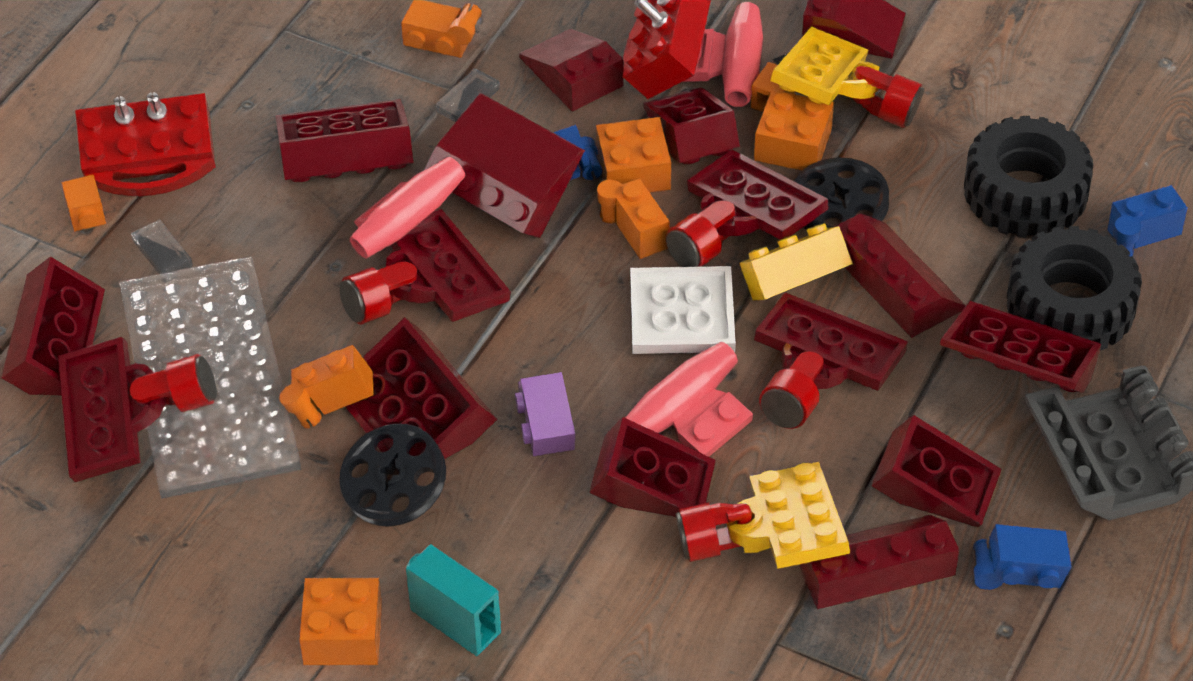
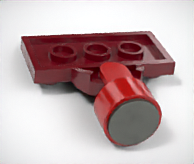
(736, 201)
(426, 266)
(819, 354)
(112, 401)

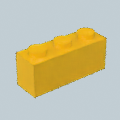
(795, 261)

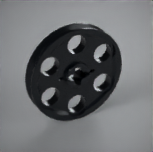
(847, 188)
(402, 485)

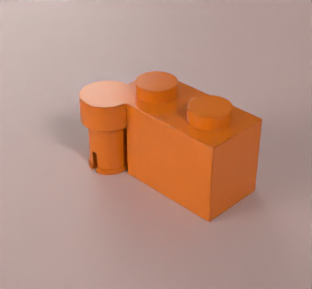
(439, 27)
(635, 215)
(327, 385)

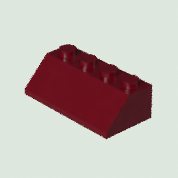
(897, 276)
(53, 318)
(884, 561)

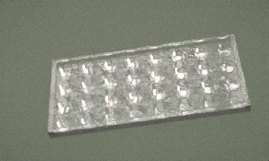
(222, 317)

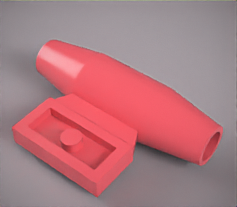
(733, 55)
(405, 207)
(691, 403)

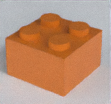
(792, 131)
(633, 152)
(341, 621)

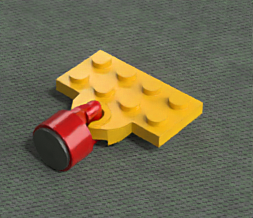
(831, 66)
(788, 514)

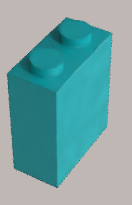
(453, 599)

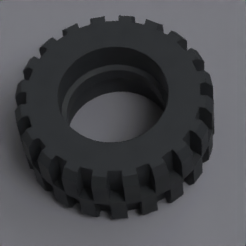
(1031, 147)
(1080, 259)

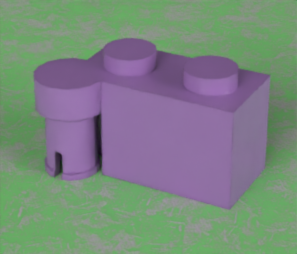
(546, 414)

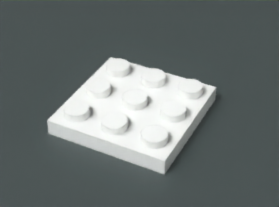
(681, 309)

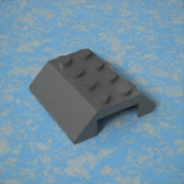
(1115, 448)

